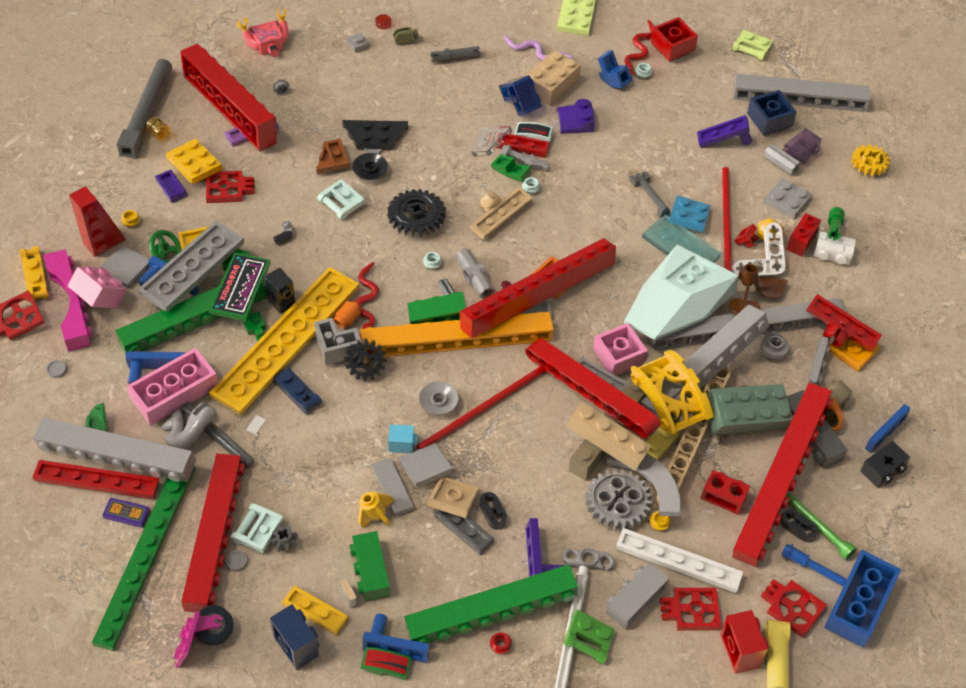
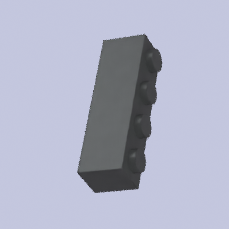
(828, 447)

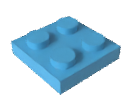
(689, 213)

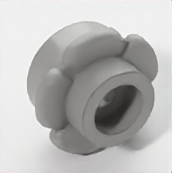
(281, 87)

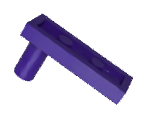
(725, 131)
(534, 551)

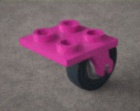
(209, 625)

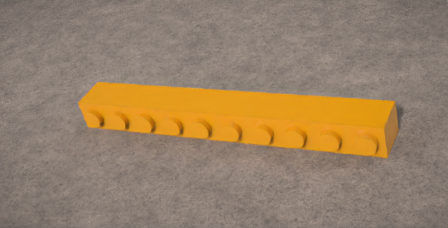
(448, 336)

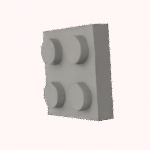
(787, 198)

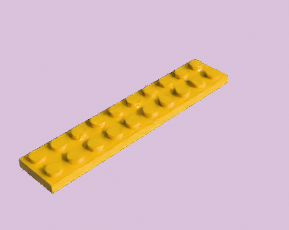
(283, 341)

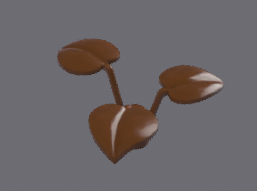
(768, 287)

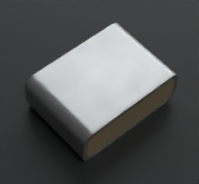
(348, 593)

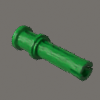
(835, 220)

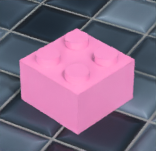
(97, 287)
(620, 349)

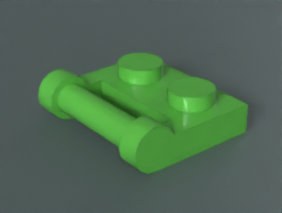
(591, 631)

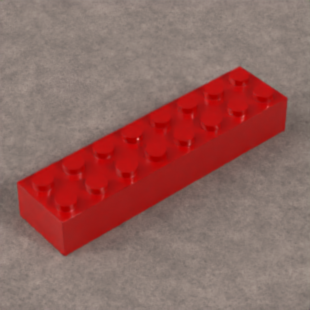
(229, 97)

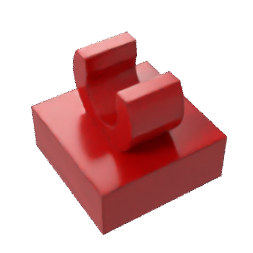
(746, 235)

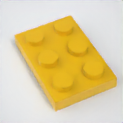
(194, 161)

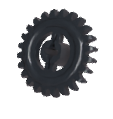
(419, 218)

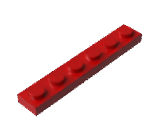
(96, 479)

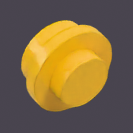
(130, 218)
(659, 522)

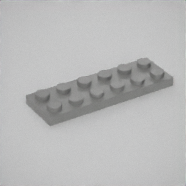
(191, 266)

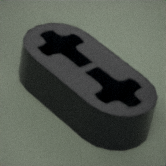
(489, 512)
(799, 525)

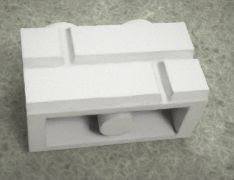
(837, 251)

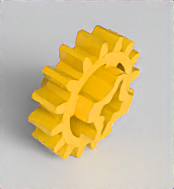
(870, 160)

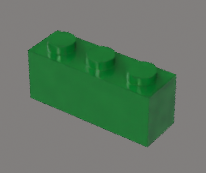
(437, 308)
(369, 566)

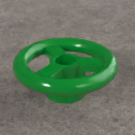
(163, 248)

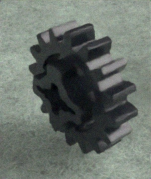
(358, 362)

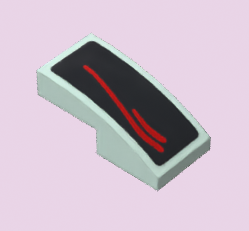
(534, 131)

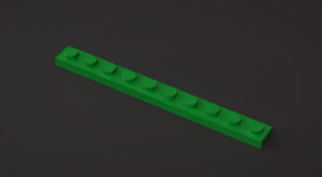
(140, 564)

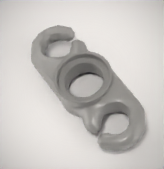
(597, 555)

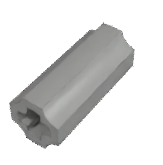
(782, 159)

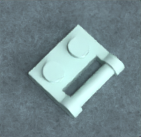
(345, 195)
(261, 533)

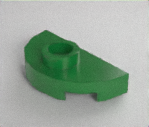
(97, 418)

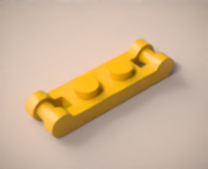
(34, 273)

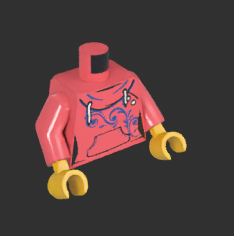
(266, 37)

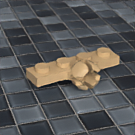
(498, 210)

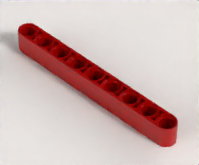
(593, 388)

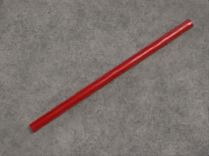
(726, 219)
(481, 408)

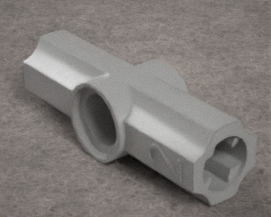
(474, 273)

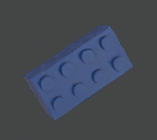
(862, 598)

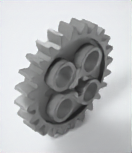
(604, 488)

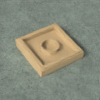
(453, 497)

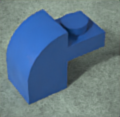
(613, 74)

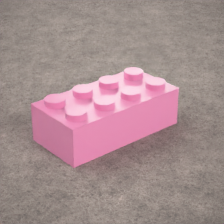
(172, 386)

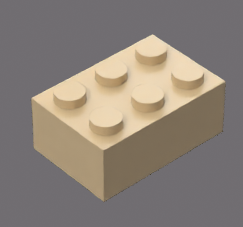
(554, 76)

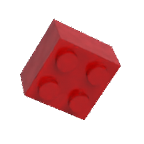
(674, 39)
(744, 641)

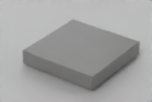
(126, 265)
(426, 465)

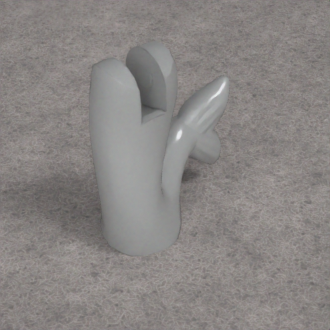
(197, 421)

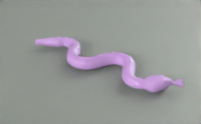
(536, 44)

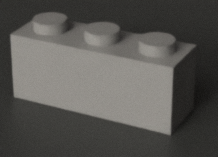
(636, 595)

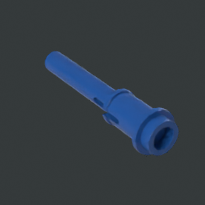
(803, 559)

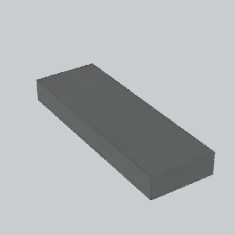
(466, 530)

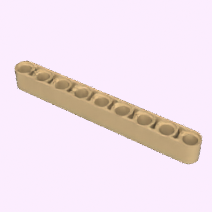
(690, 443)

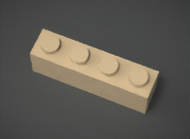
(608, 435)

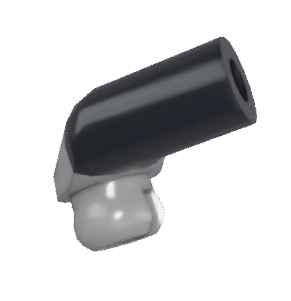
(286, 234)

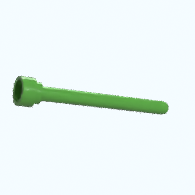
(845, 549)

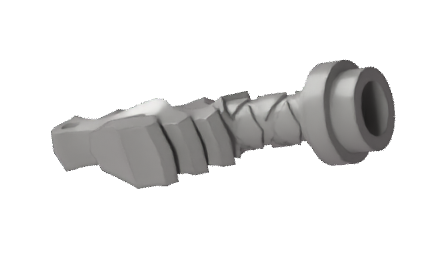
(523, 158)

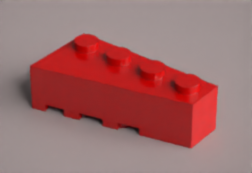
(94, 223)

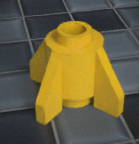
(373, 507)

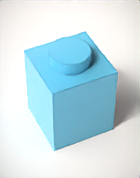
(402, 438)

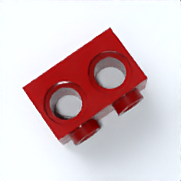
(803, 234)
(723, 496)

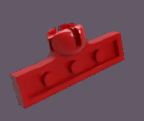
(842, 325)

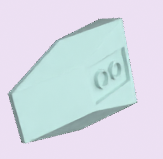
(680, 294)

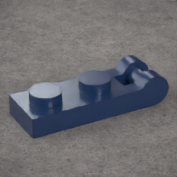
(297, 390)

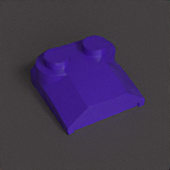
(576, 117)

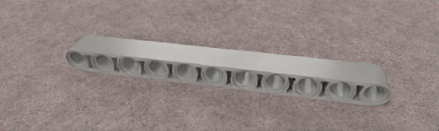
(779, 318)

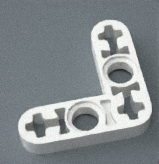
(768, 263)

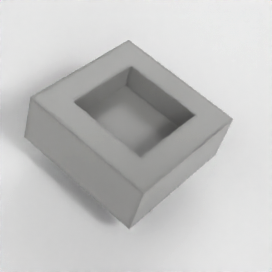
(358, 42)

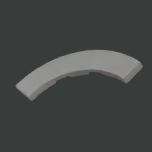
(661, 480)

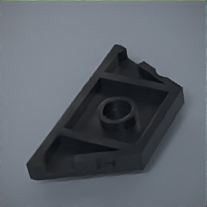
(374, 134)

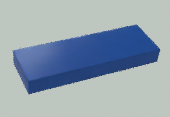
(887, 428)

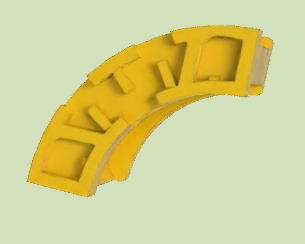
(661, 369)

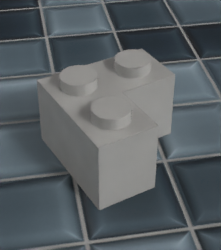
(334, 343)

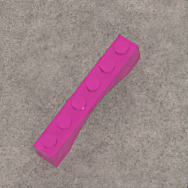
(74, 325)

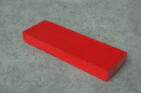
(524, 144)

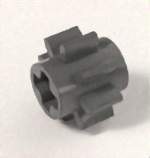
(284, 539)

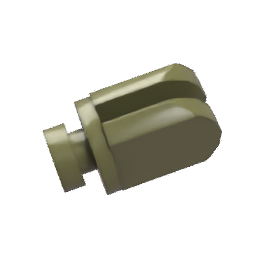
(405, 35)

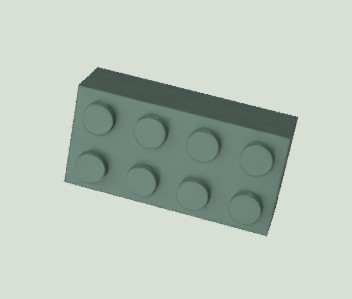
(749, 409)

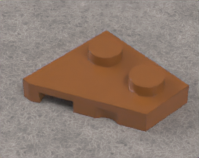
(332, 157)

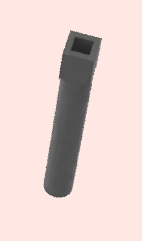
(131, 138)

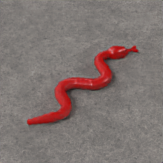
(637, 56)
(366, 298)

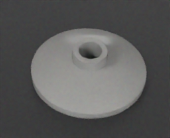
(438, 392)

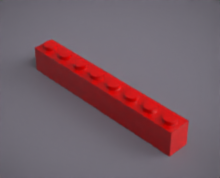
(212, 533)

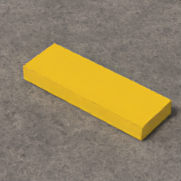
(316, 610)

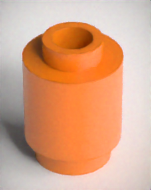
(347, 314)

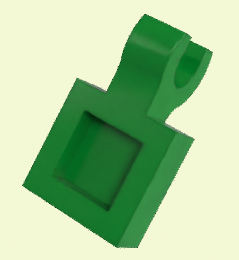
(255, 324)

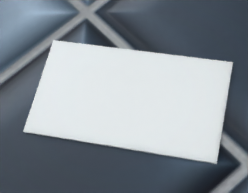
(255, 424)

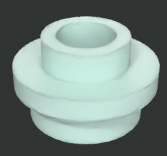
(643, 70)
(531, 185)
(432, 256)

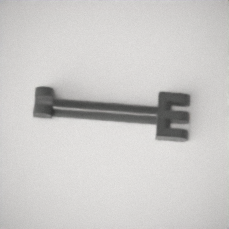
(644, 180)

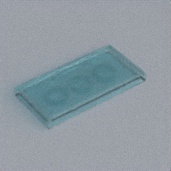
(667, 235)

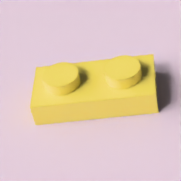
(661, 442)

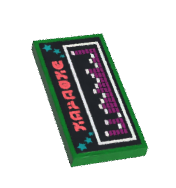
(239, 287)

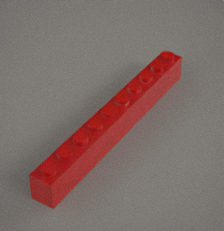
(537, 288)
(782, 474)

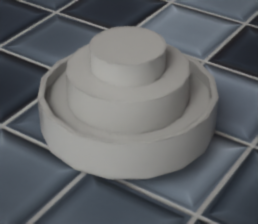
(774, 346)

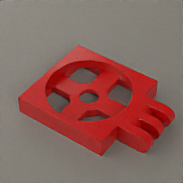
(244, 185)
(25, 327)
(777, 594)
(672, 609)

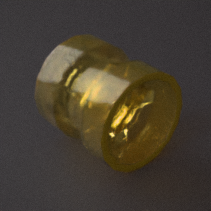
(158, 128)

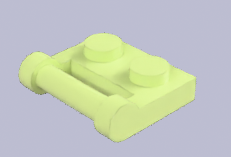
(753, 44)

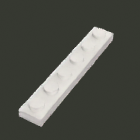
(679, 560)

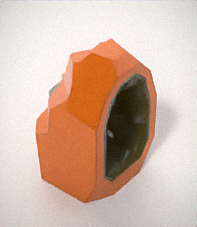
(835, 416)

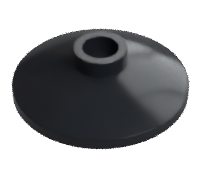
(370, 166)

